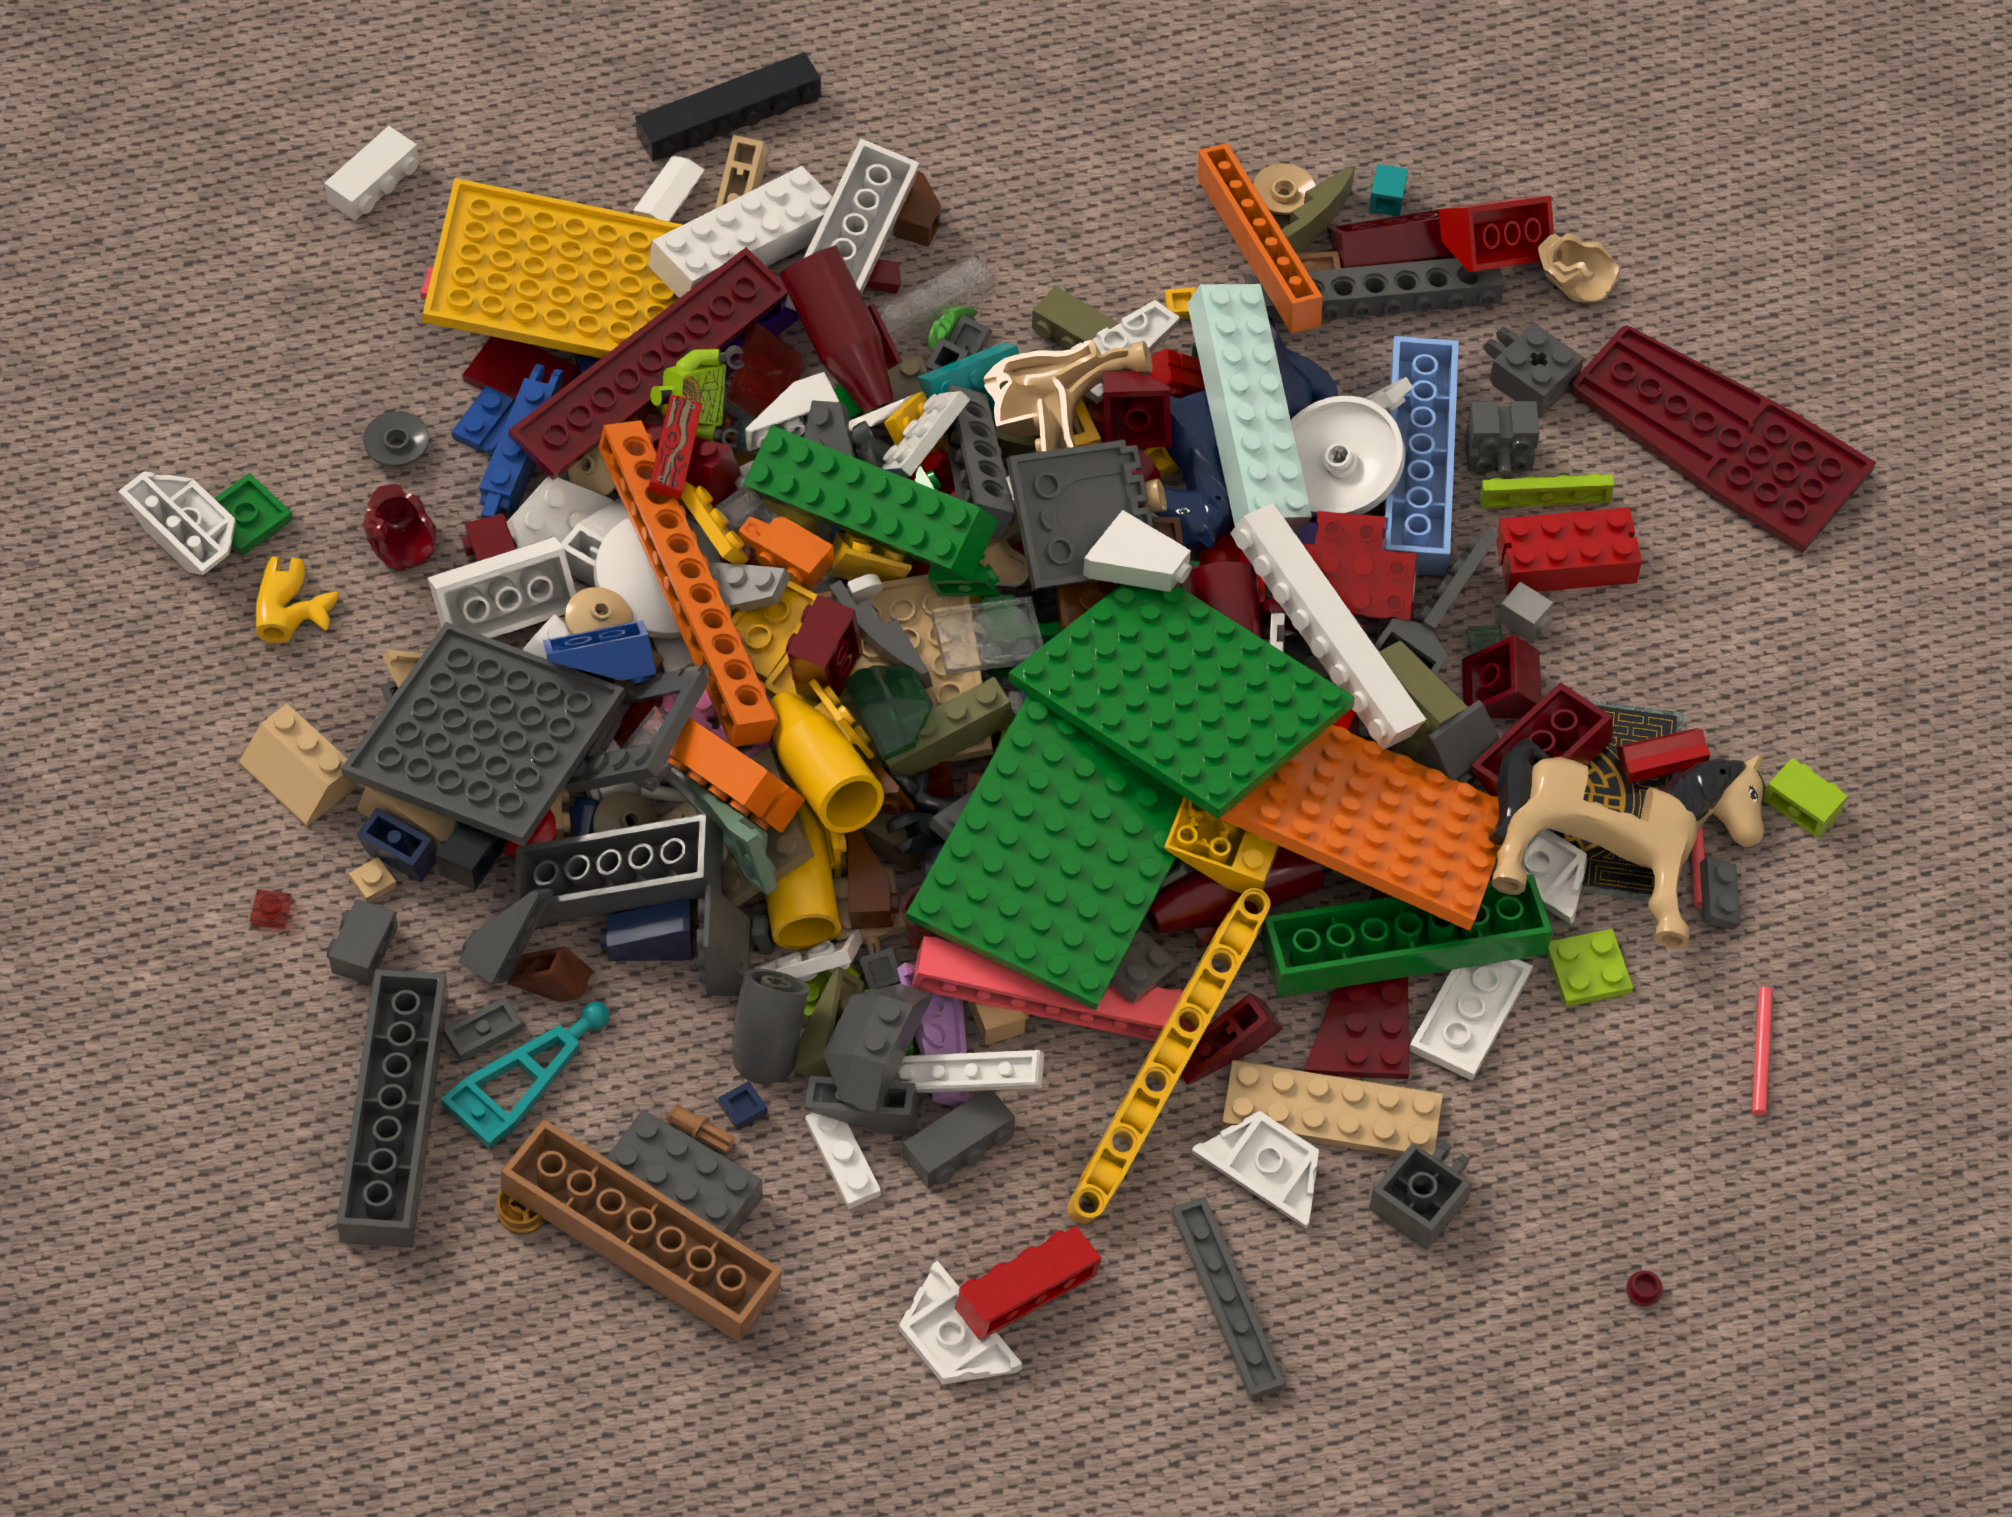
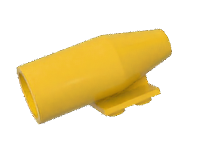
(821, 759)
(805, 903)

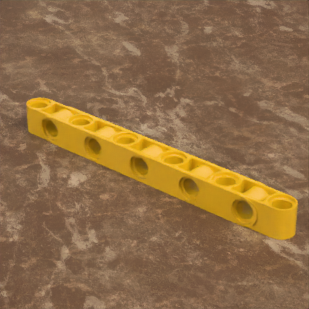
(1168, 1056)

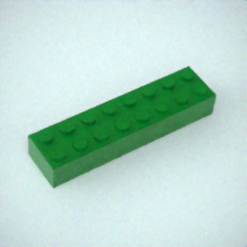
(871, 503)
(1397, 940)

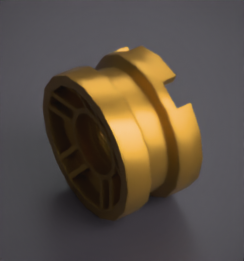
(514, 1219)

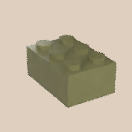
(1428, 693)

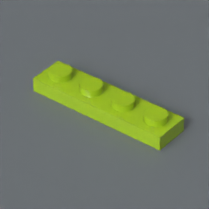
(1546, 491)

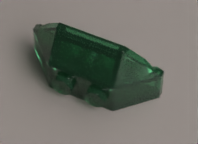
(890, 706)

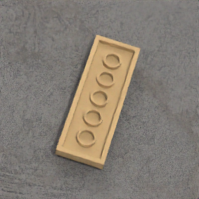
(1335, 1108)

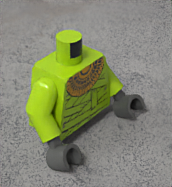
(700, 379)

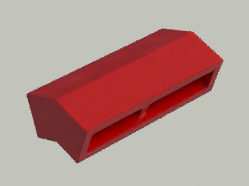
(1662, 755)

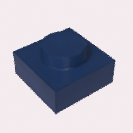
(743, 1105)

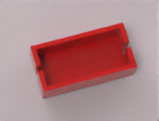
(1569, 550)

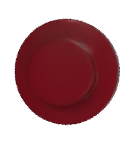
(1644, 1288)

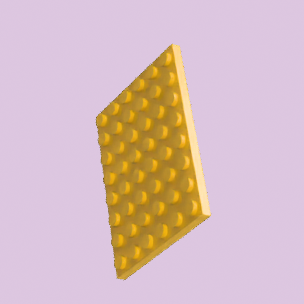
(544, 270)

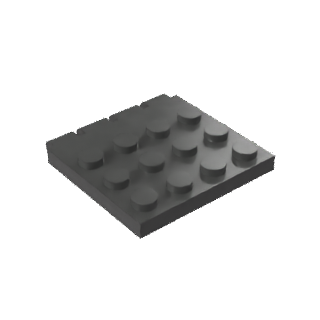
(1069, 502)

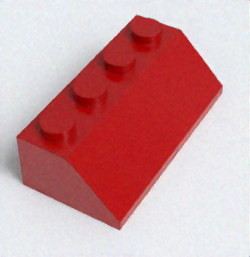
(1497, 231)

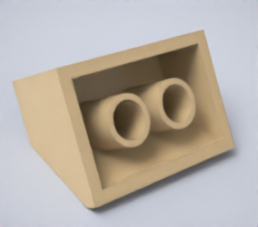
(296, 765)

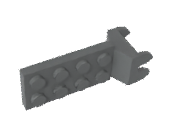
(1419, 634)

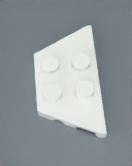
(553, 511)
(1557, 871)
(1267, 1163)
(945, 1338)

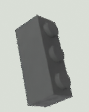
(959, 1138)

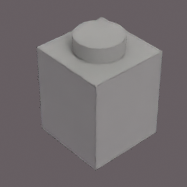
(1526, 612)

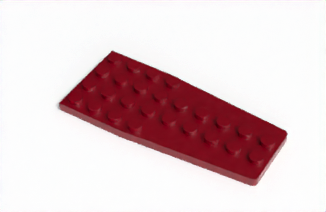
(1724, 436)

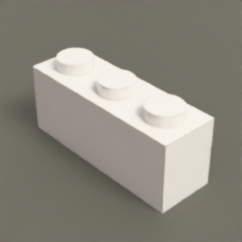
(372, 173)

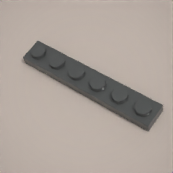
(1228, 1298)

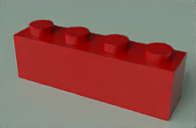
(1027, 1282)

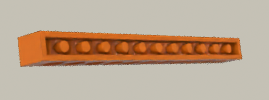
(688, 587)

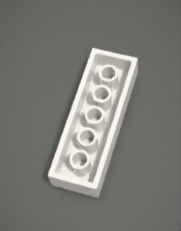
(864, 209)
(767, 220)

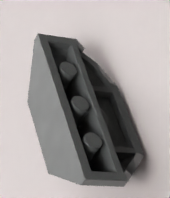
(873, 1042)

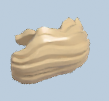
(1578, 268)

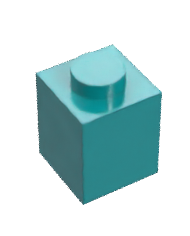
(1388, 190)

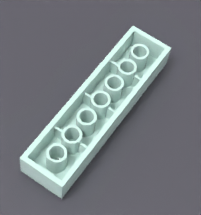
(1248, 402)

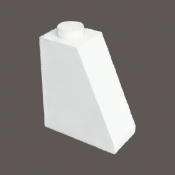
(1137, 556)

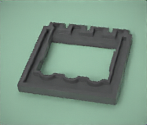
(642, 761)

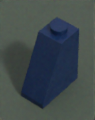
(650, 933)

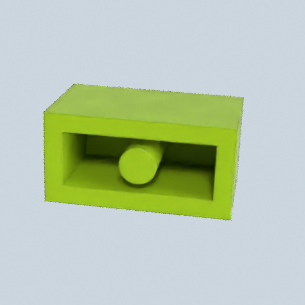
(1805, 797)

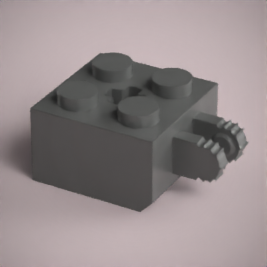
(1532, 366)
(1422, 1193)

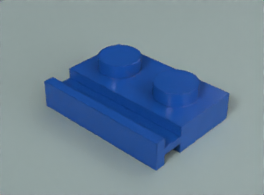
(484, 421)

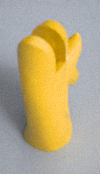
(276, 590)

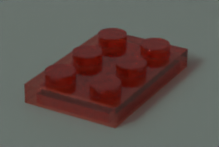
(767, 370)

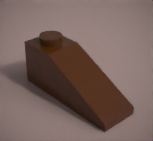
(869, 887)

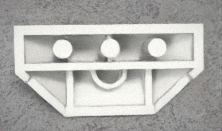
(181, 519)

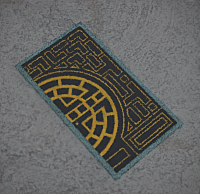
(1606, 872)

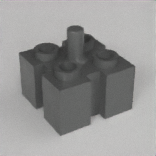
(1502, 437)

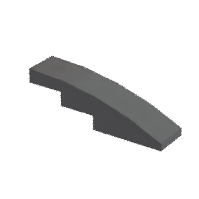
(886, 640)

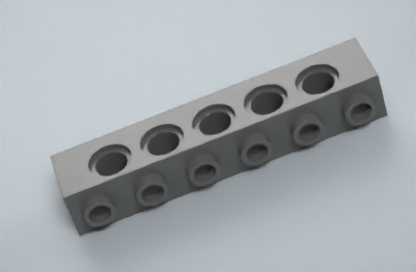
(978, 460)

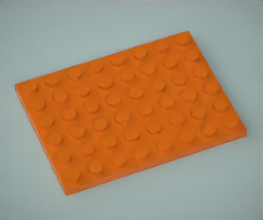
(1380, 823)

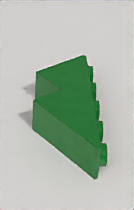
(945, 584)

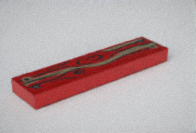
(675, 446)

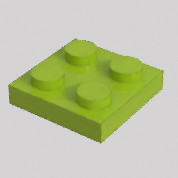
(1589, 968)

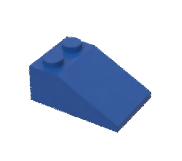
(612, 651)

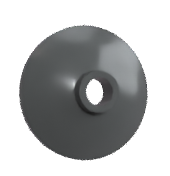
(392, 429)

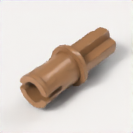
(700, 1129)

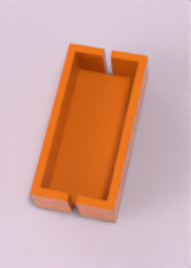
(734, 777)

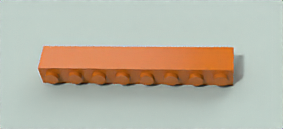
(1260, 238)

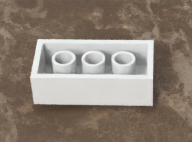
(505, 590)

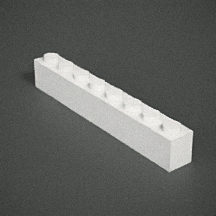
(1327, 626)

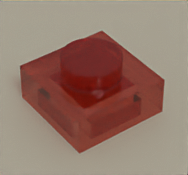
(271, 909)

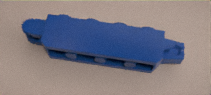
(510, 465)

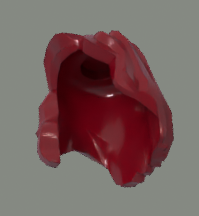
(390, 513)

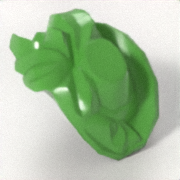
(946, 324)

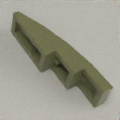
(1319, 209)

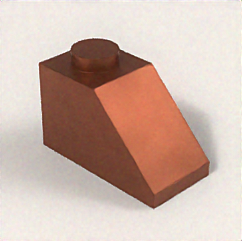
(552, 974)

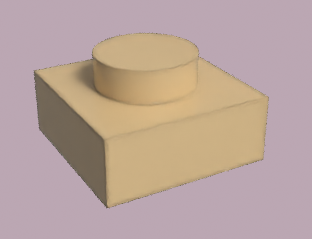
(372, 880)

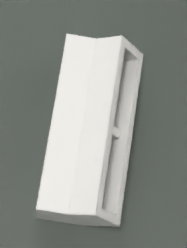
(669, 189)

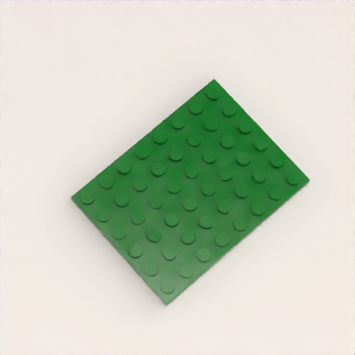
(1182, 693)
(1052, 858)

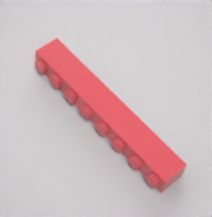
(965, 975)

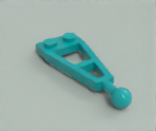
(484, 1116)

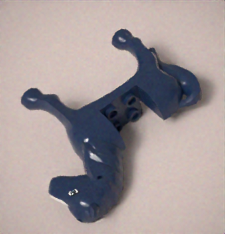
(1205, 504)

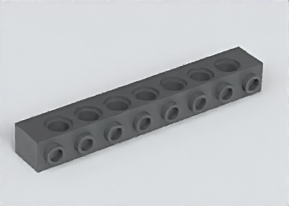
(1398, 289)

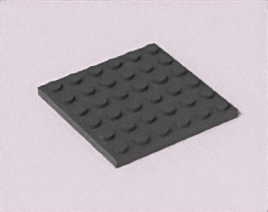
(484, 733)

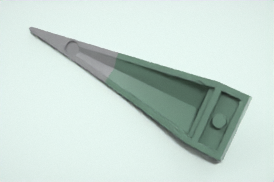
(741, 837)

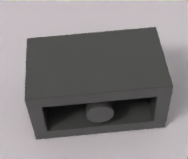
(362, 941)

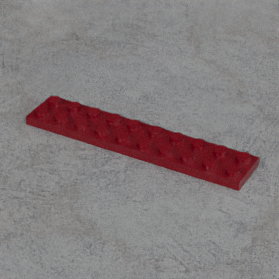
(622, 380)

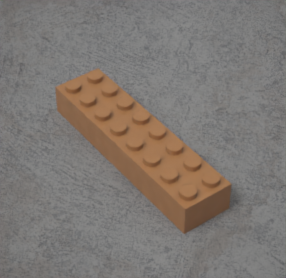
(641, 1230)

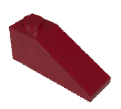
(1231, 1037)

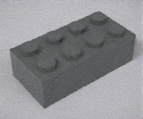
(688, 1172)

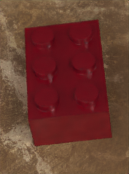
(824, 647)

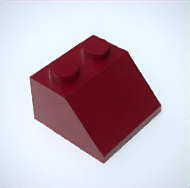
(1136, 409)
(1503, 678)

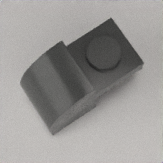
(967, 339)

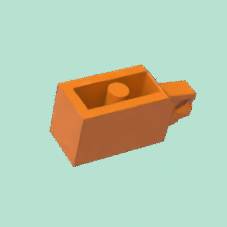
(789, 547)

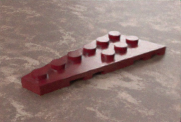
(1364, 1030)

